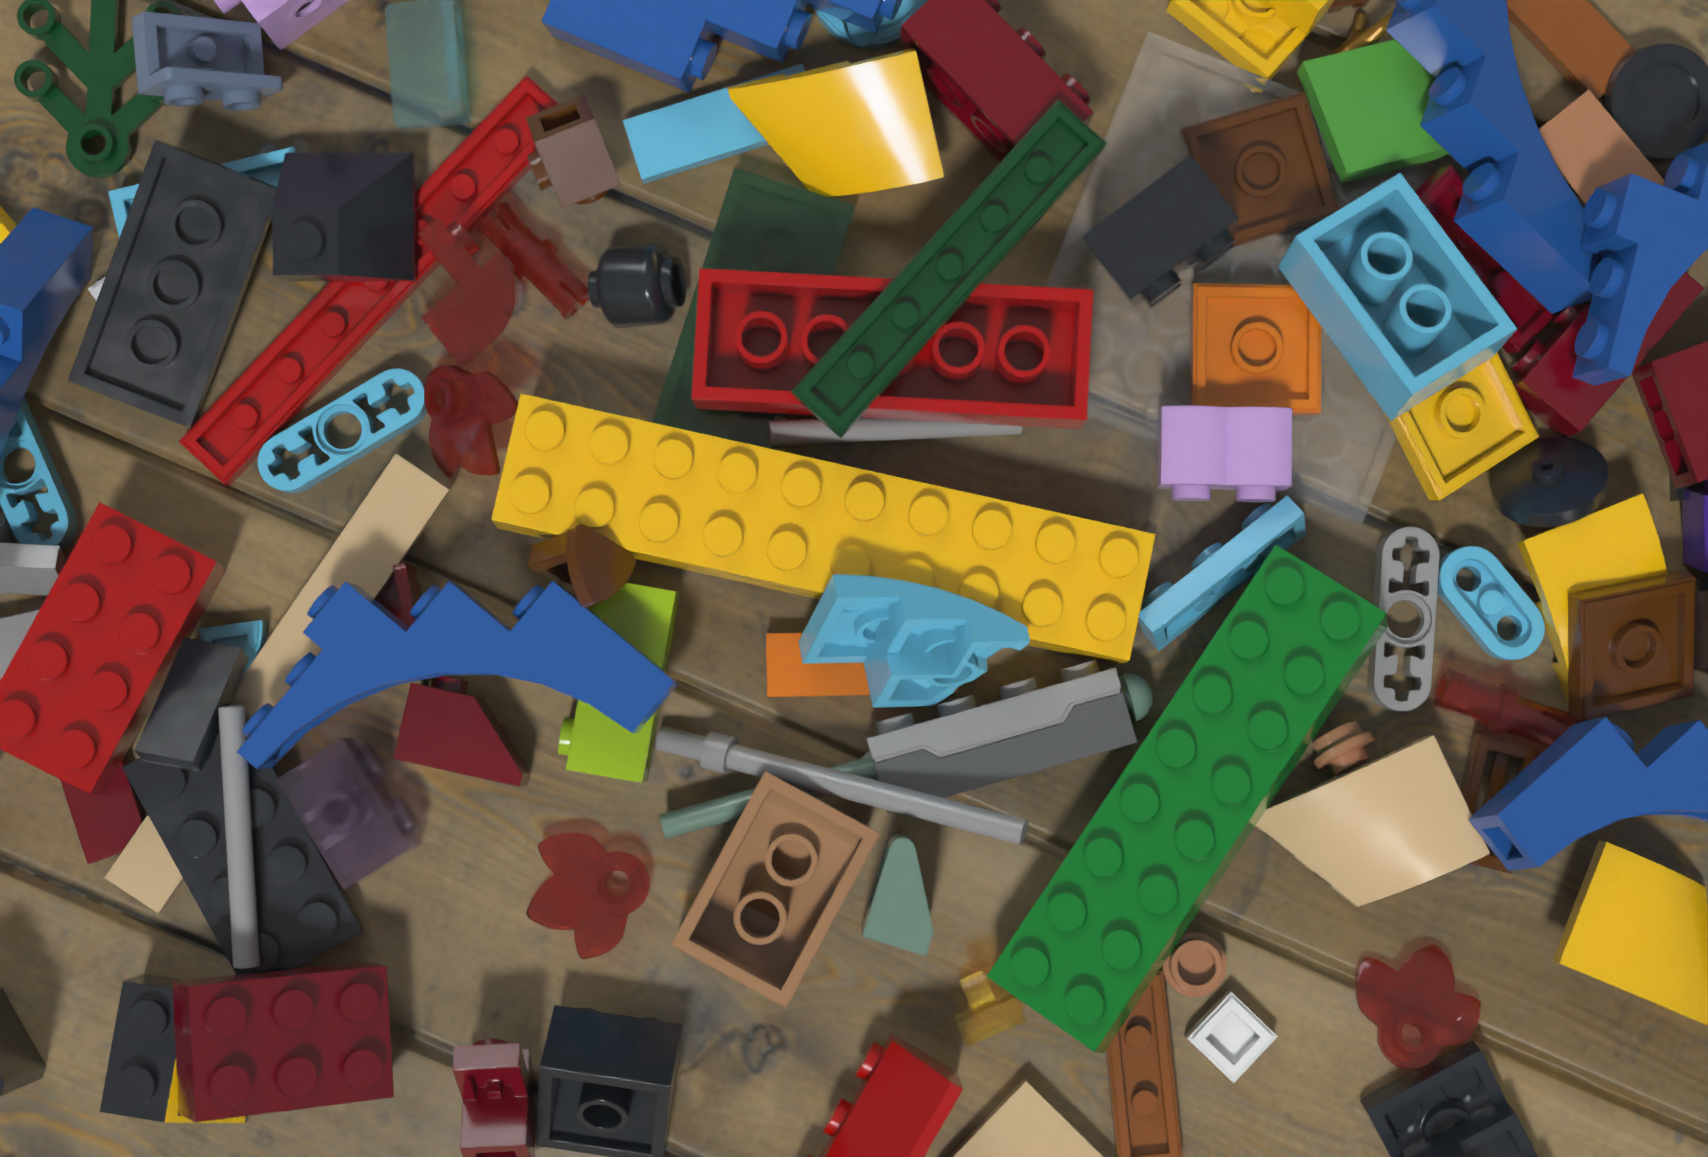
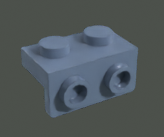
(201, 60)

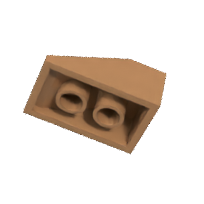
(775, 889)

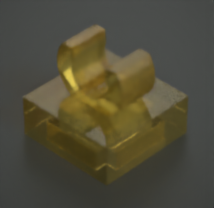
(987, 1014)

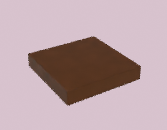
(1265, 167)
(1631, 645)

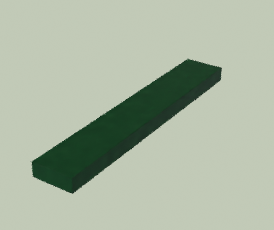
(949, 269)

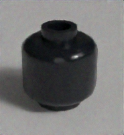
(637, 285)

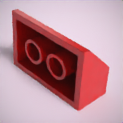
(896, 1106)

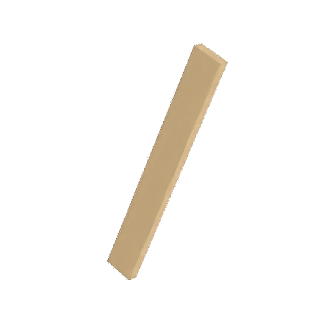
(362, 555)

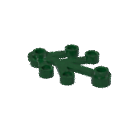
(102, 73)

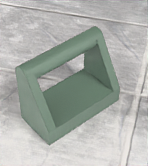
(898, 901)

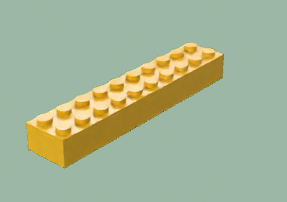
(801, 519)

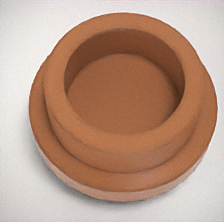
(1342, 748)
(1195, 965)

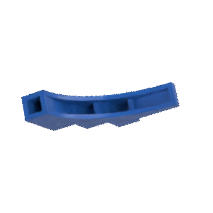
(675, 36)
(1481, 116)
(1646, 244)
(41, 275)
(454, 635)
(1591, 782)

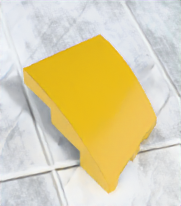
(1251, 32)
(848, 124)
(1588, 554)
(1640, 931)

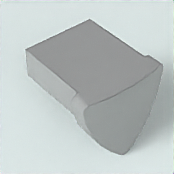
(27, 566)

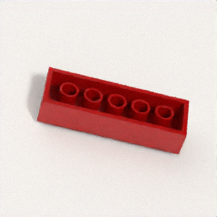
(998, 361)

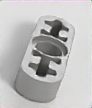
(1392, 571)

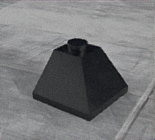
(345, 217)

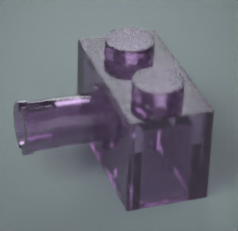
(351, 810)

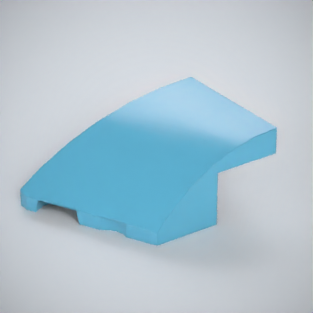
(908, 635)

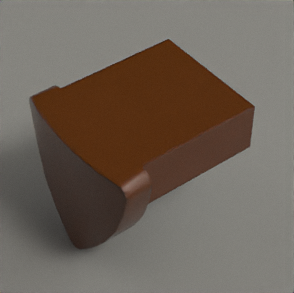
(583, 564)

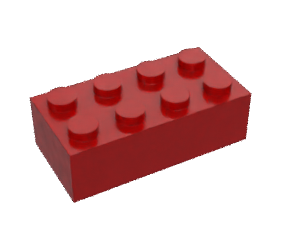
(102, 649)

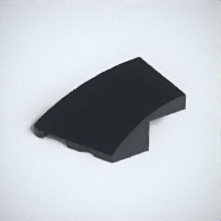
(1448, 1111)

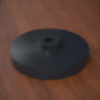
(1660, 99)
(1550, 482)

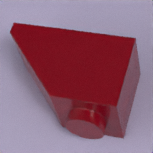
(457, 734)

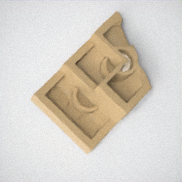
(1380, 824)

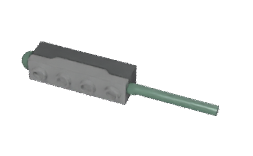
(980, 743)

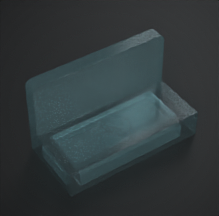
(427, 63)

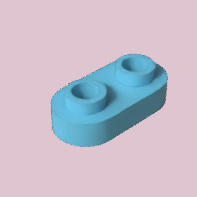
(1489, 600)

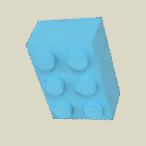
(1395, 296)

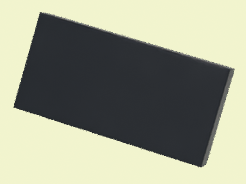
(187, 707)

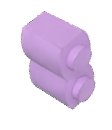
(1224, 450)

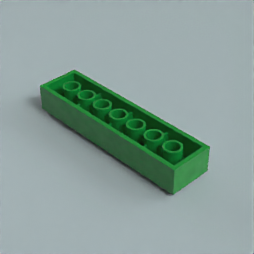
(1189, 799)

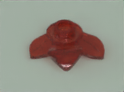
(462, 418)
(579, 891)
(1415, 996)

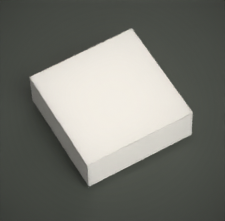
(1231, 1036)

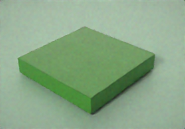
(1371, 109)

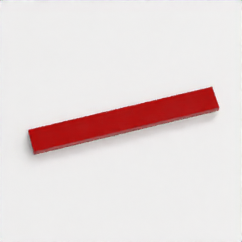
(352, 311)

